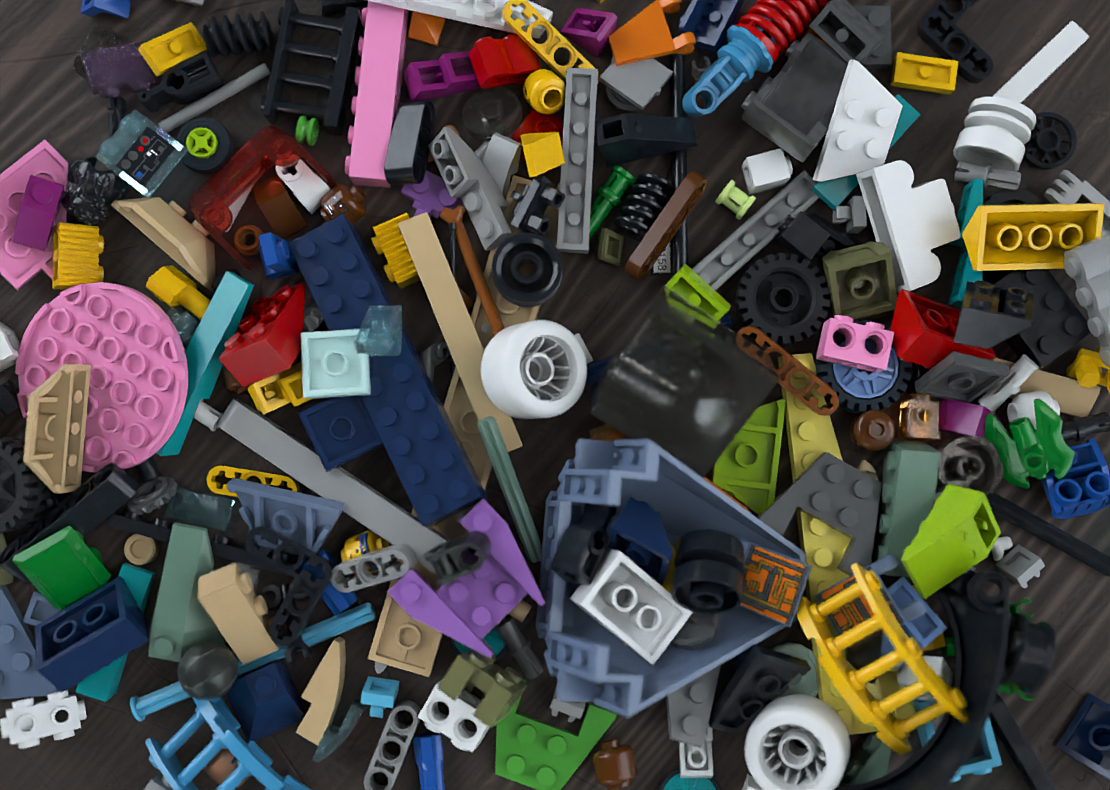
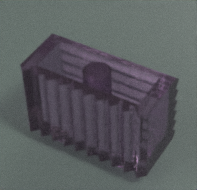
(117, 69)

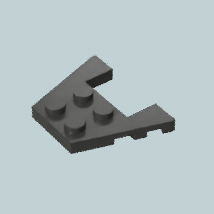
(836, 497)

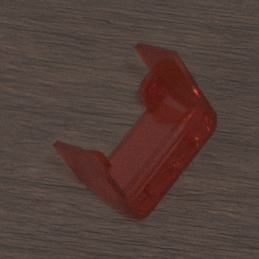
(212, 200)

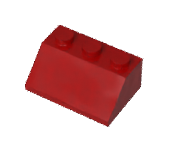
(927, 330)

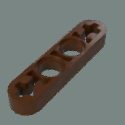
(666, 225)

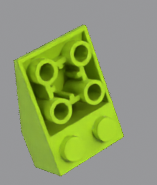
(950, 539)

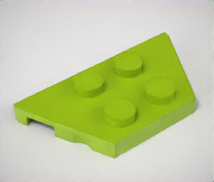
(751, 460)

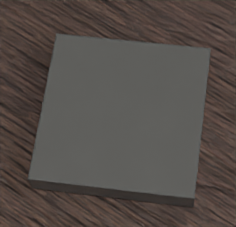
(961, 377)

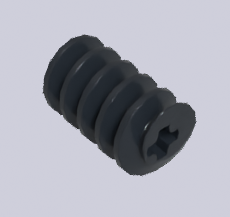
(238, 35)
(642, 204)

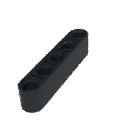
(80, 510)

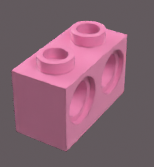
(854, 352)

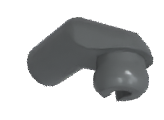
(433, 356)

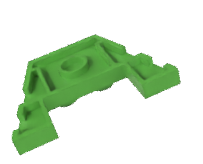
(543, 753)

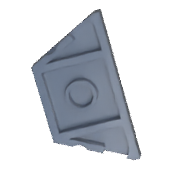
(291, 513)
(18, 654)

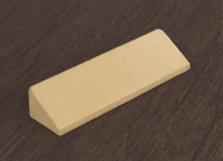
(1071, 397)

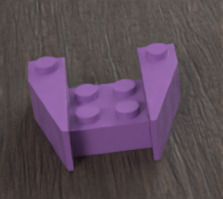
(479, 599)

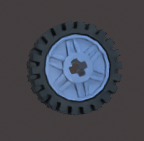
(864, 389)

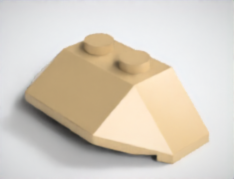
(173, 234)
(58, 428)

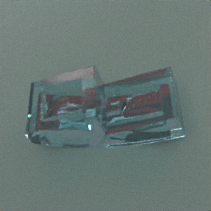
(334, 735)

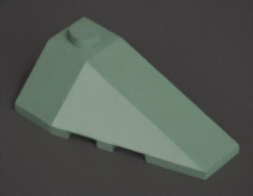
(179, 615)

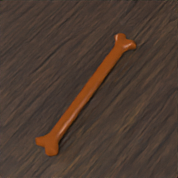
(473, 266)

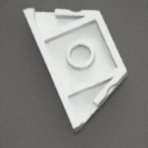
(859, 126)

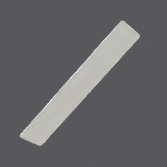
(1043, 63)

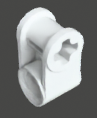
(305, 185)

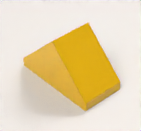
(542, 152)

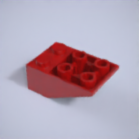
(267, 337)

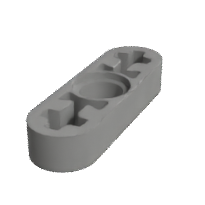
(381, 559)

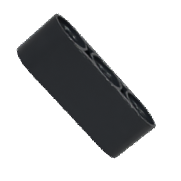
(409, 142)

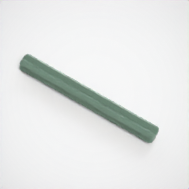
(511, 488)

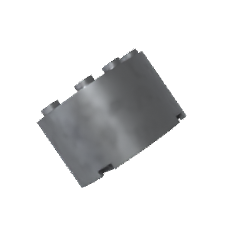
(801, 98)

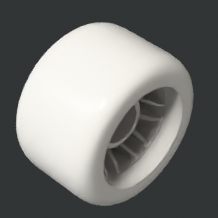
(534, 370)
(783, 765)

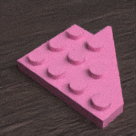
(18, 261)

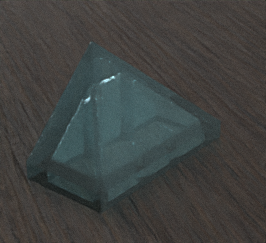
(200, 508)

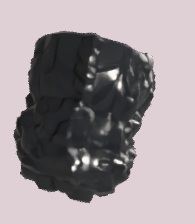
(91, 192)

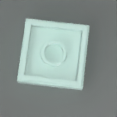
(333, 365)

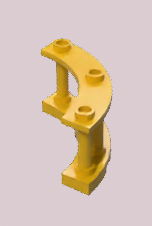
(852, 682)

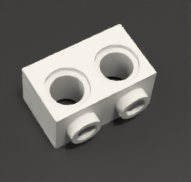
(453, 724)

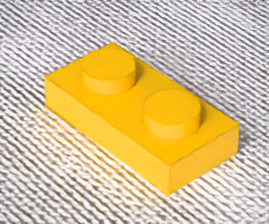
(172, 48)
(924, 73)

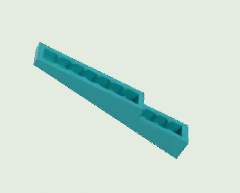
(205, 349)

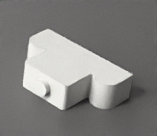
(909, 220)

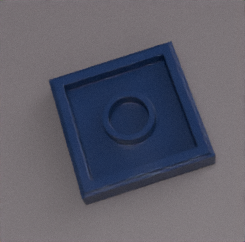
(340, 430)

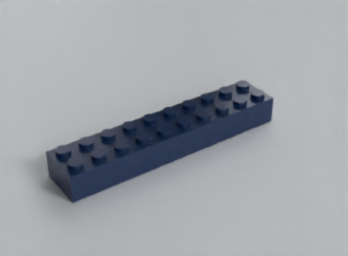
(402, 395)

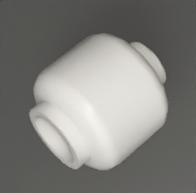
(1023, 405)

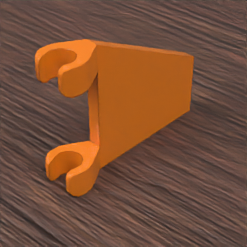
(649, 36)

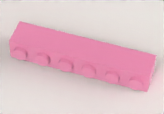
(378, 92)

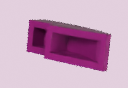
(440, 77)

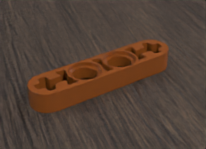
(791, 366)

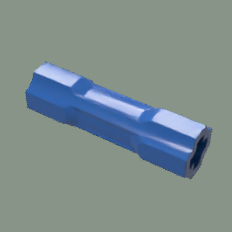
(430, 758)

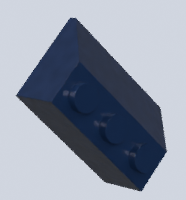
(89, 635)

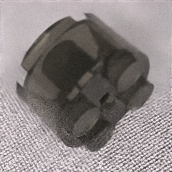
(979, 459)

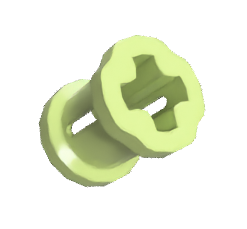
(735, 199)

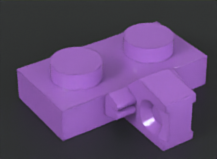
(430, 196)

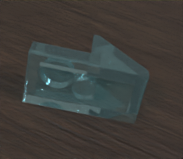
(381, 332)

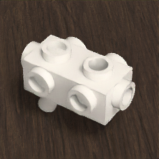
(32, 720)

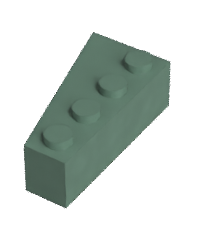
(906, 497)

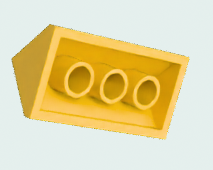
(1029, 234)

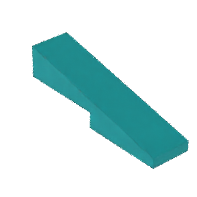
(837, 189)
(970, 200)
(105, 682)

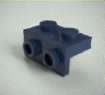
(709, 21)

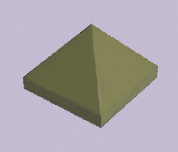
(609, 246)

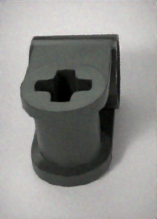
(454, 560)

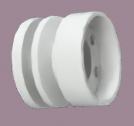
(995, 133)

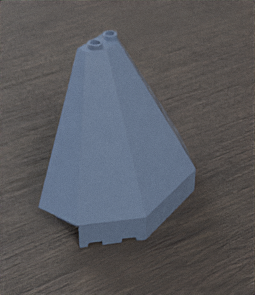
(583, 653)

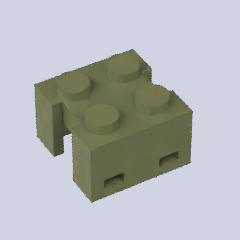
(500, 685)

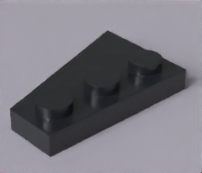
(754, 684)

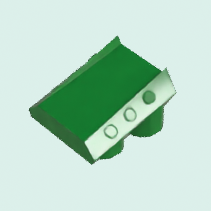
(63, 567)

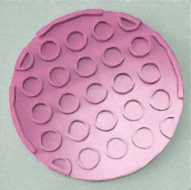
(135, 368)

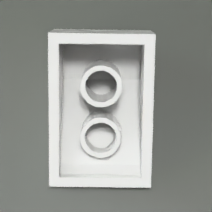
(631, 606)

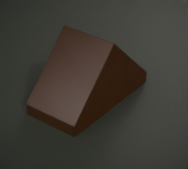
(279, 207)

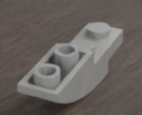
(471, 181)

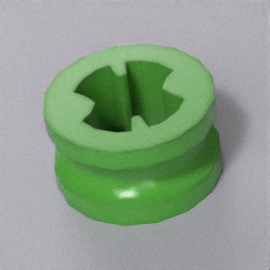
(307, 130)

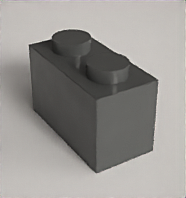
(847, 31)

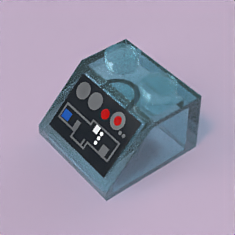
(141, 153)

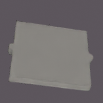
(637, 80)

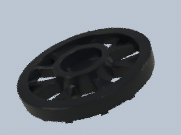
(1048, 141)

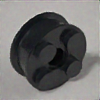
(527, 249)
(1028, 653)

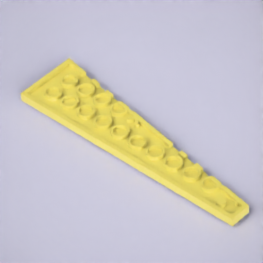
(824, 546)

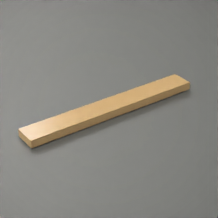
(453, 320)

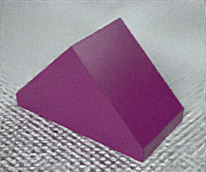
(590, 29)
(962, 418)

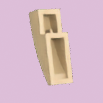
(324, 692)

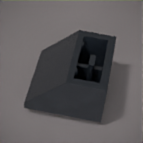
(992, 314)

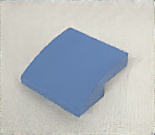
(921, 629)

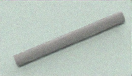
(214, 98)

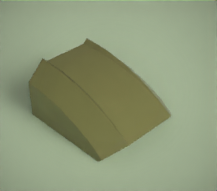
(861, 281)

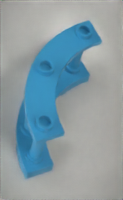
(221, 720)

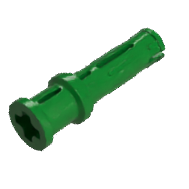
(609, 197)

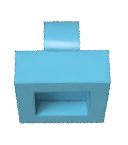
(379, 694)

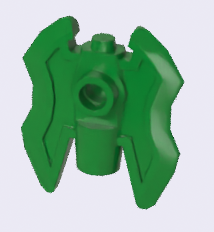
(1029, 449)

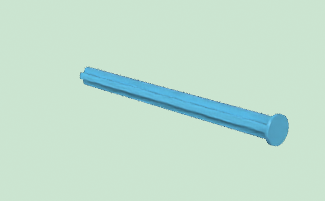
(311, 635)

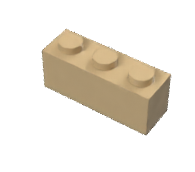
(237, 612)

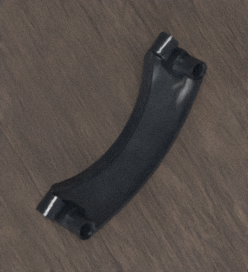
(980, 645)

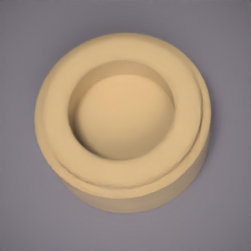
(141, 549)

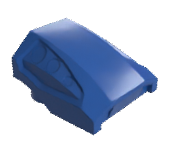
(1083, 488)

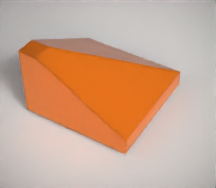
(426, 28)

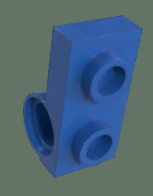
(277, 257)

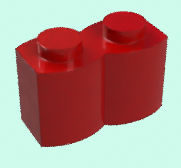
(502, 61)

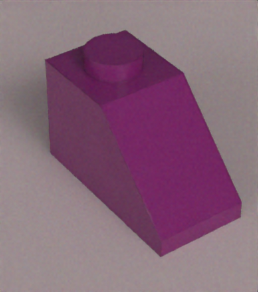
(38, 213)

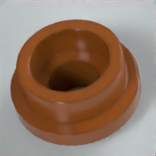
(241, 237)

